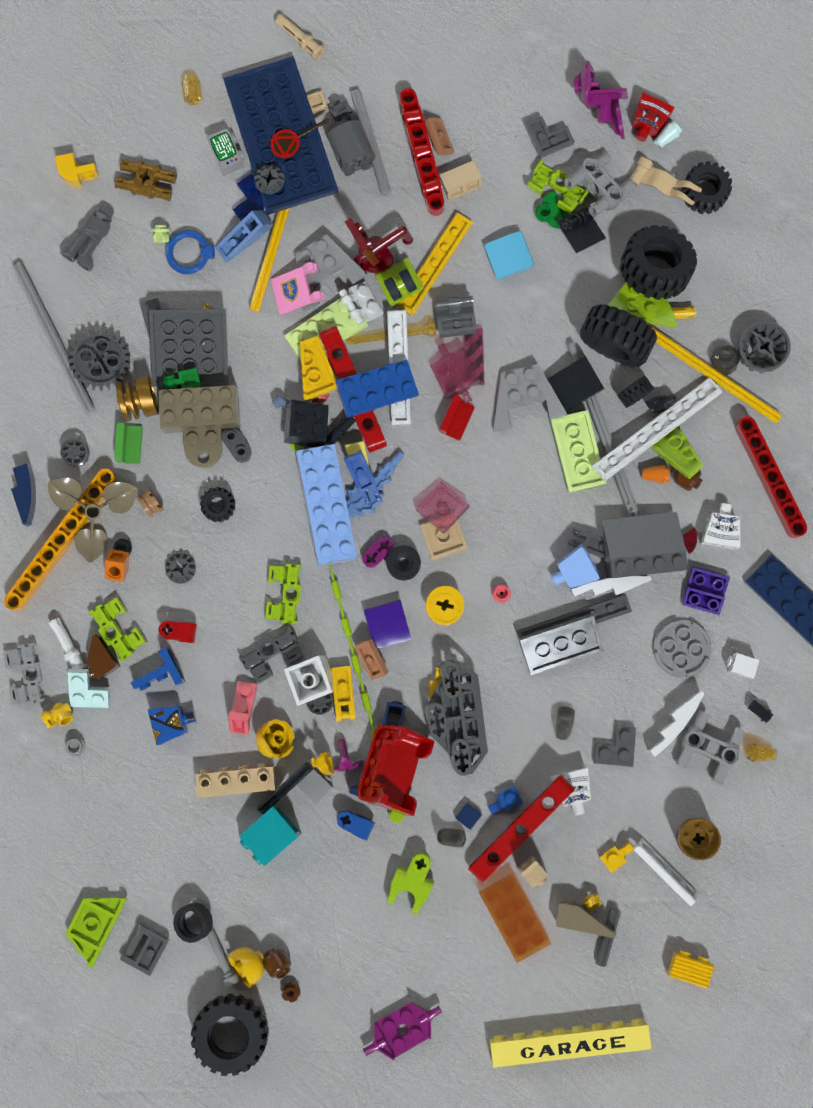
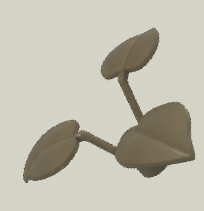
(119, 496)

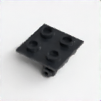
(581, 230)

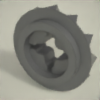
(274, 185)
(188, 571)

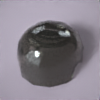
(725, 359)

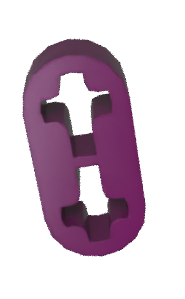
(374, 549)

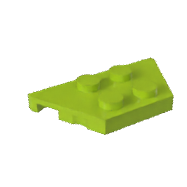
(647, 309)
(93, 925)

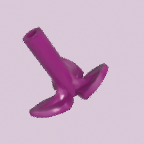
(345, 763)

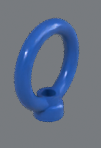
(207, 252)

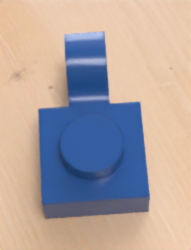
(507, 799)

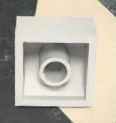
(310, 679)

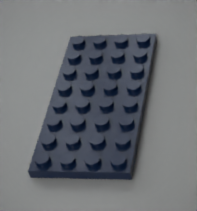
(273, 101)

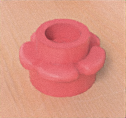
(506, 593)

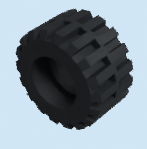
(714, 175)

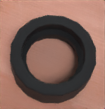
(181, 929)

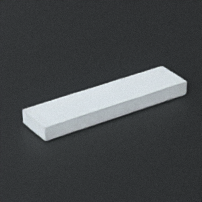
(666, 872)

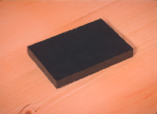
(575, 383)

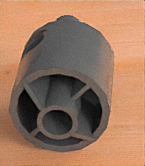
(351, 146)

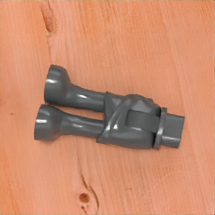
(95, 228)

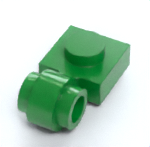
(187, 378)

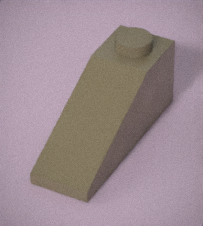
(578, 918)

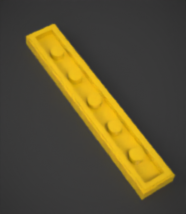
(437, 261)

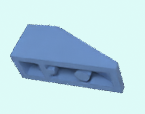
(244, 234)

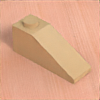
(533, 872)

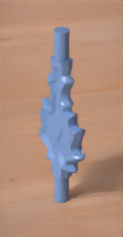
(356, 502)

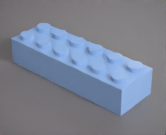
(326, 505)

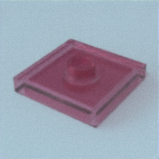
(442, 507)

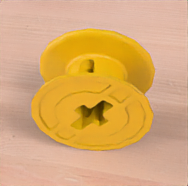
(442, 594)

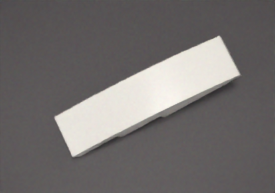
(617, 585)
(680, 718)

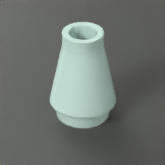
(668, 133)

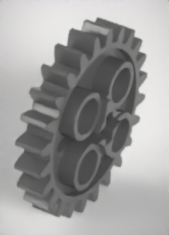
(84, 368)

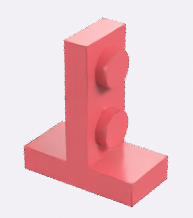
(242, 708)

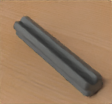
(606, 942)

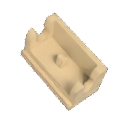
(461, 180)

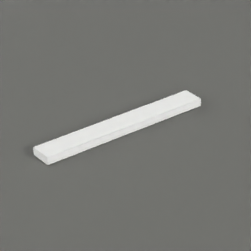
(657, 429)

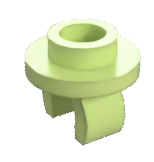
(160, 234)

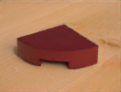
(690, 540)

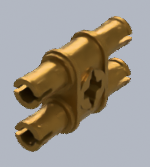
(149, 187)

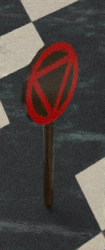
(287, 143)

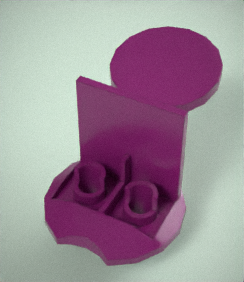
(604, 100)

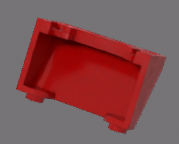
(392, 767)

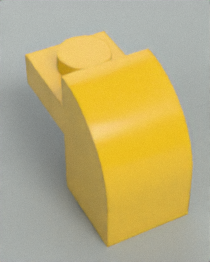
(72, 173)

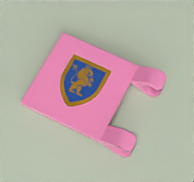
(293, 291)

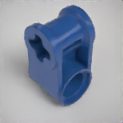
(359, 825)

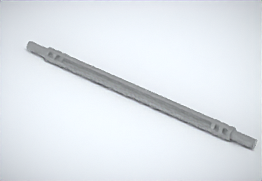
(608, 444)

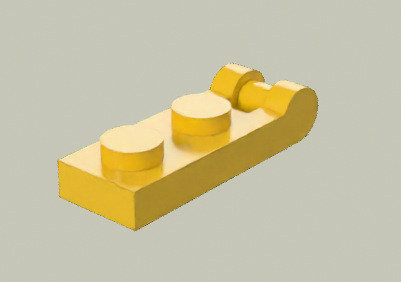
(343, 692)

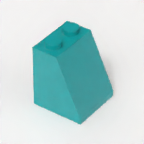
(269, 835)

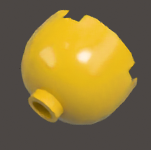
(275, 739)
(247, 964)

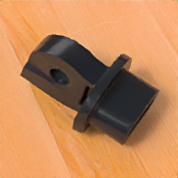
(660, 402)

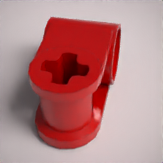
(181, 631)

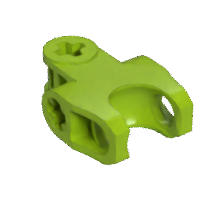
(413, 880)

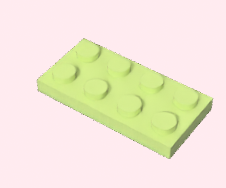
(333, 315)
(577, 450)

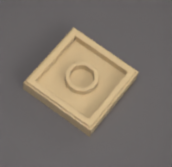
(440, 544)

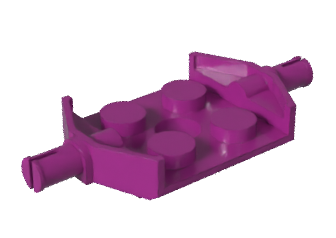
(393, 1044)

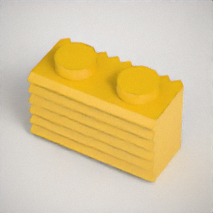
(690, 969)

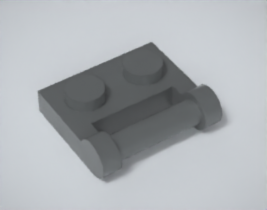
(150, 952)

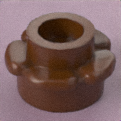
(290, 987)

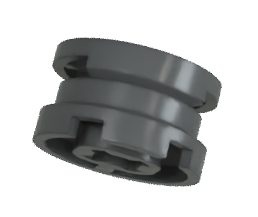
(75, 452)
(321, 705)

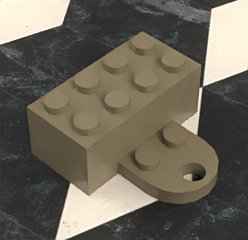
(201, 417)

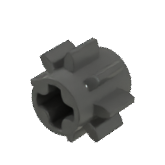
(341, 111)

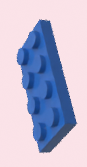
(376, 388)

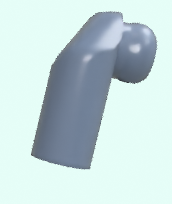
(280, 401)

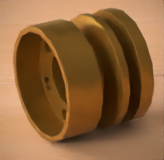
(137, 398)
(707, 846)

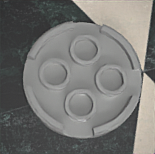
(682, 648)

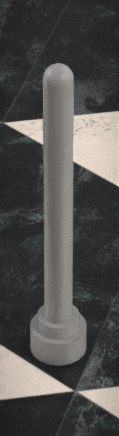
(230, 977)

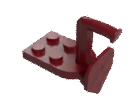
(373, 251)

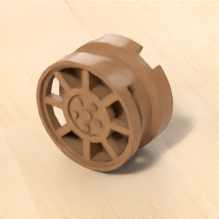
(150, 503)

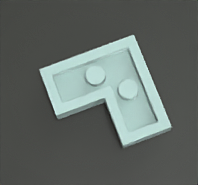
(82, 694)

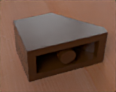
(100, 659)

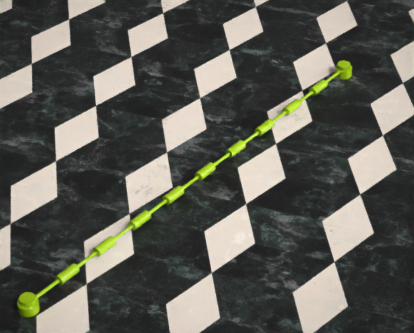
(394, 816)

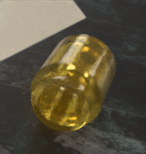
(191, 89)

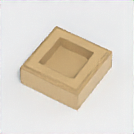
(317, 102)

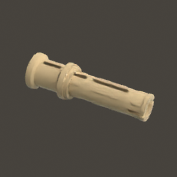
(306, 41)

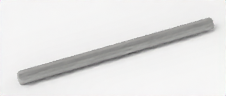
(52, 336)

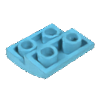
(509, 255)

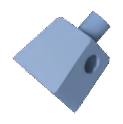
(576, 568)

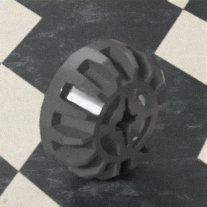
(764, 334)

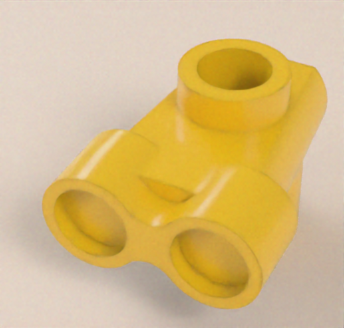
(59, 714)

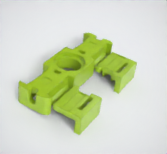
(546, 175)
(290, 577)
(120, 645)

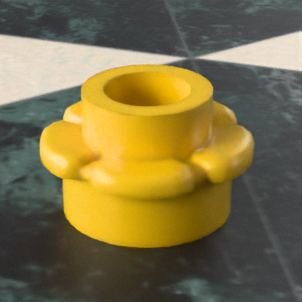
(592, 901)

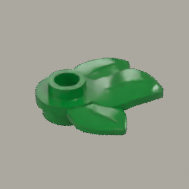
(554, 212)

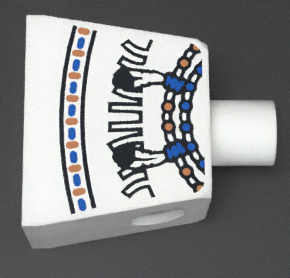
(722, 529)
(580, 780)

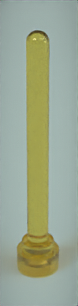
(428, 329)

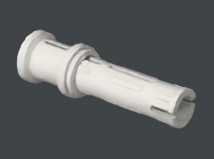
(71, 654)

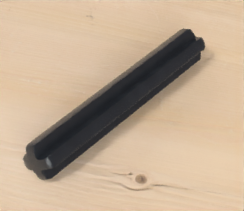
(284, 788)

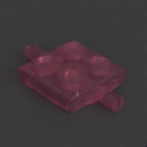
(455, 373)

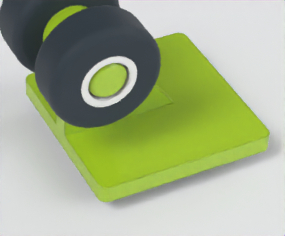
(399, 282)

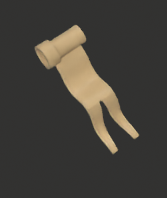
(661, 180)

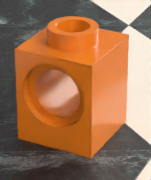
(116, 565)

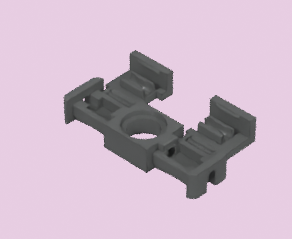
(284, 642)

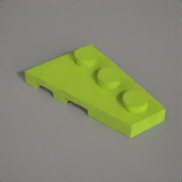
(678, 453)

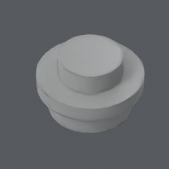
(75, 746)

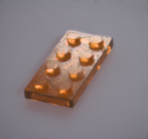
(514, 917)

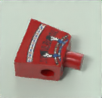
(651, 116)

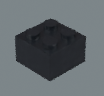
(306, 423)

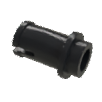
(759, 710)

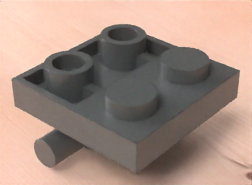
(455, 316)

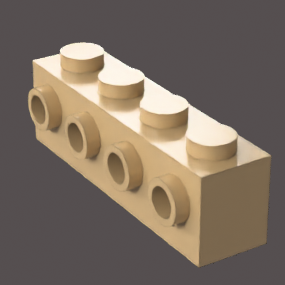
(235, 781)

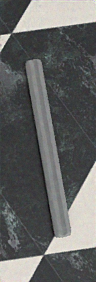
(377, 163)

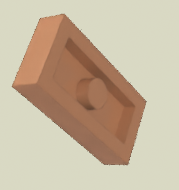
(439, 136)
(371, 659)

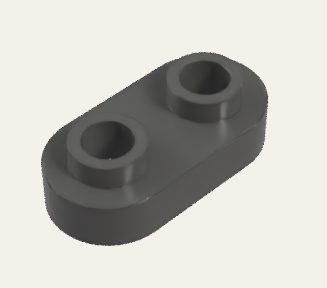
(236, 444)

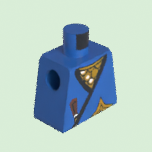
(169, 723)

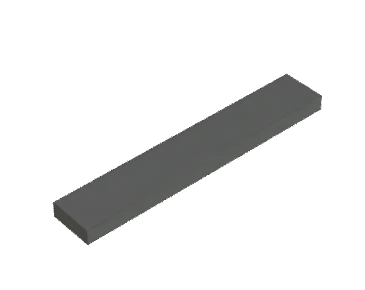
(602, 611)

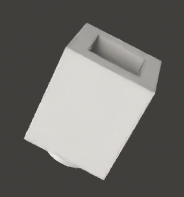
(742, 665)

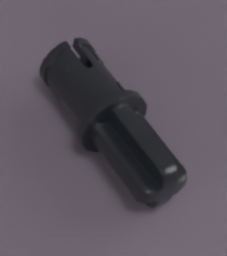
(339, 430)

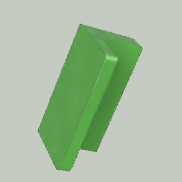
(128, 444)

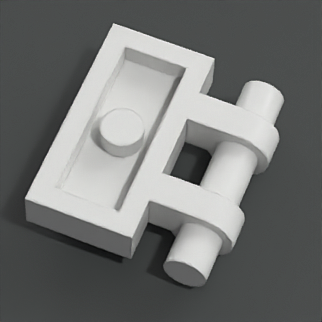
(365, 302)

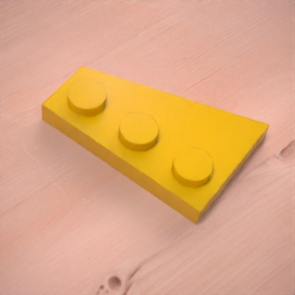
(316, 371)

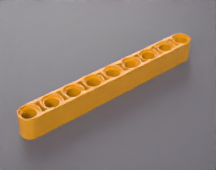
(52, 544)

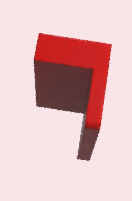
(456, 418)

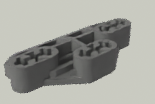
(455, 719)

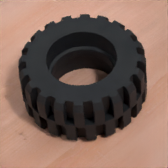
(663, 244)
(618, 335)
(215, 1057)

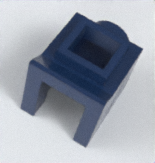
(396, 708)

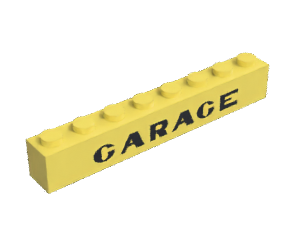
(569, 1044)

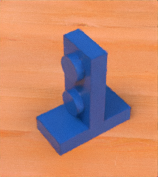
(160, 673)

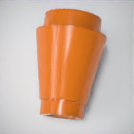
(657, 474)

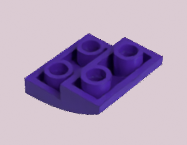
(705, 590)
(387, 624)

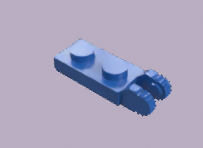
(362, 475)

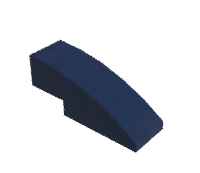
(25, 493)

